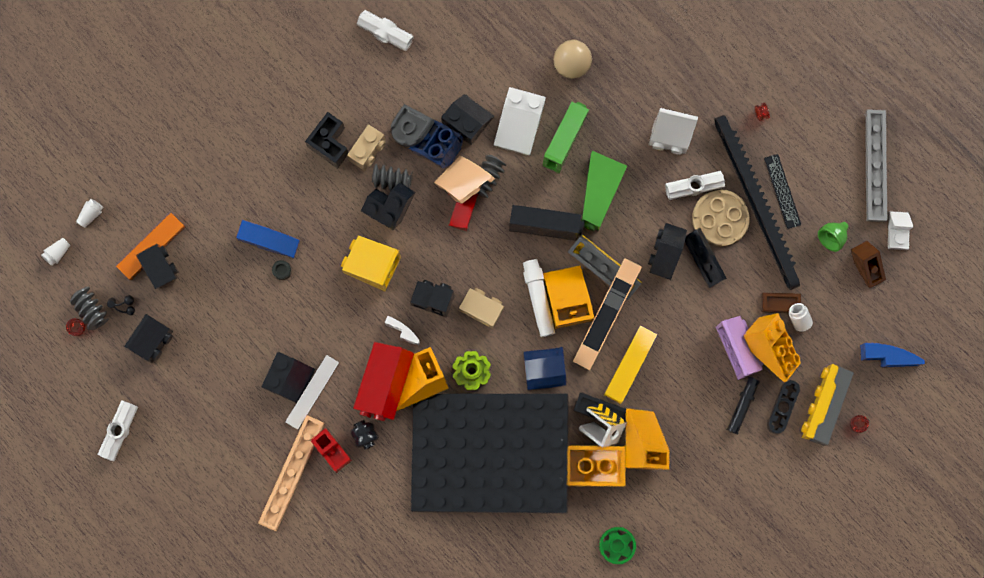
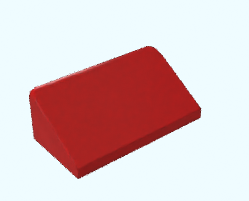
(463, 213)

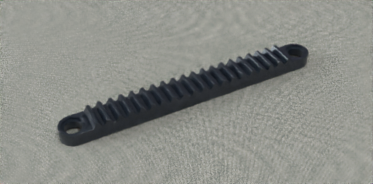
(756, 202)

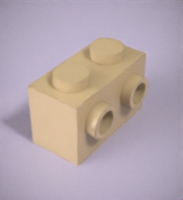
(366, 147)
(481, 307)

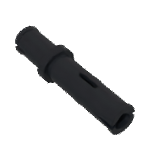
(743, 405)

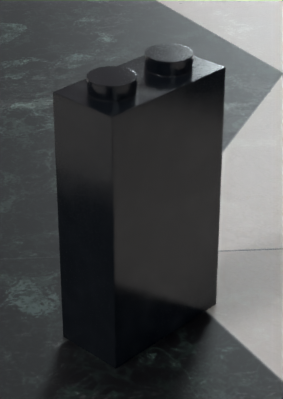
(545, 222)

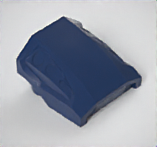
(439, 145)
(545, 368)

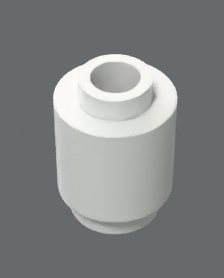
(800, 317)

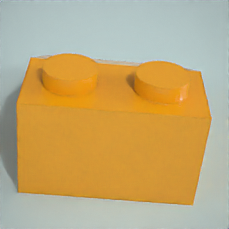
(596, 466)

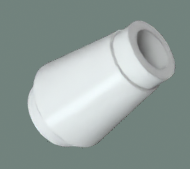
(89, 212)
(55, 251)

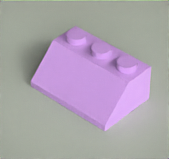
(736, 347)

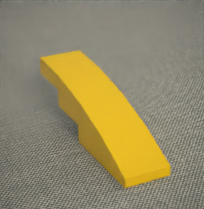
(630, 364)

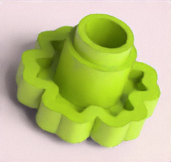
(471, 360)

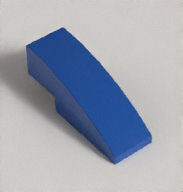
(267, 239)
(889, 355)

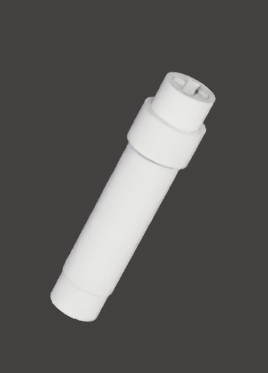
(534, 279)

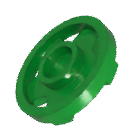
(617, 545)

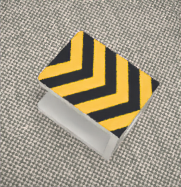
(610, 419)

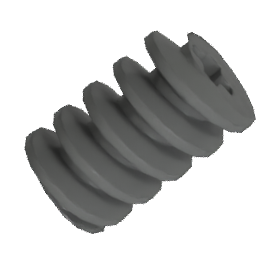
(492, 166)
(390, 178)
(87, 309)

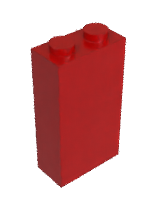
(383, 381)

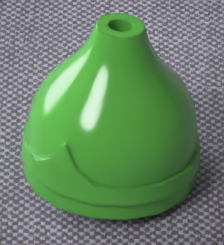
(833, 235)

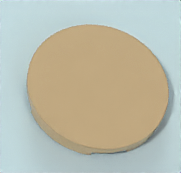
(721, 217)

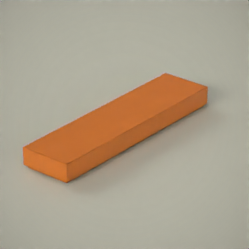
(161, 235)

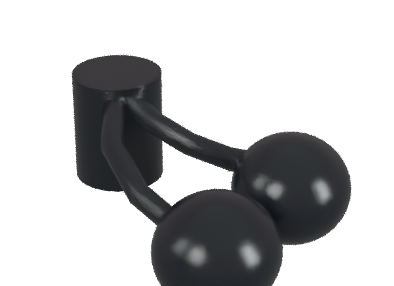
(129, 300)

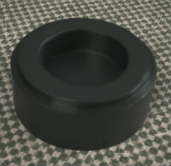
(281, 270)

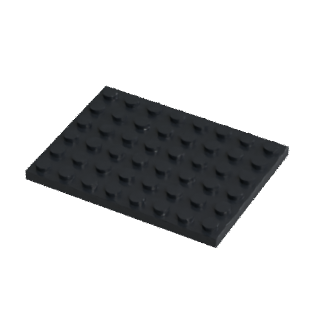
(490, 453)

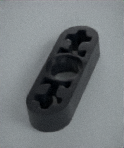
(783, 422)

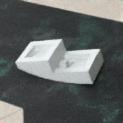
(406, 335)

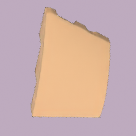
(463, 179)

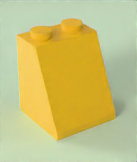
(371, 262)

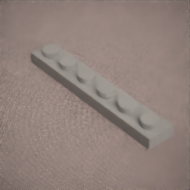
(876, 166)

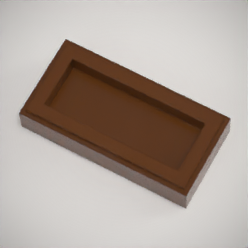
(779, 302)

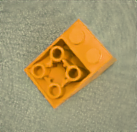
(568, 297)
(773, 346)
(422, 379)
(645, 442)

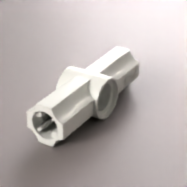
(385, 30)
(706, 183)
(123, 418)

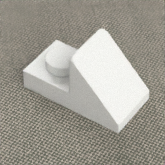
(898, 230)

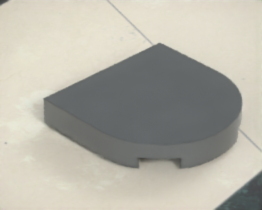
(410, 126)

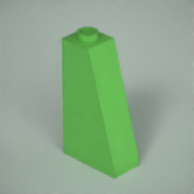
(565, 137)
(601, 185)

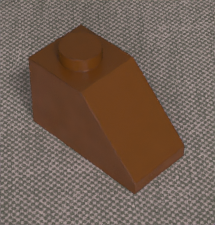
(869, 263)

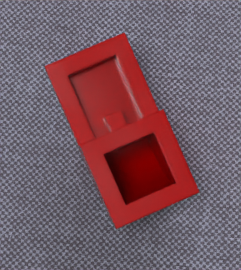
(330, 450)

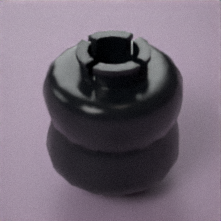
(364, 434)

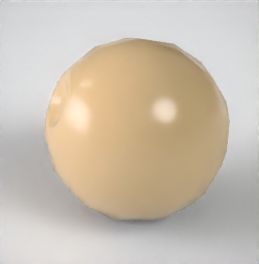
(572, 59)

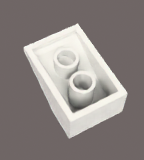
(519, 121)
(672, 131)

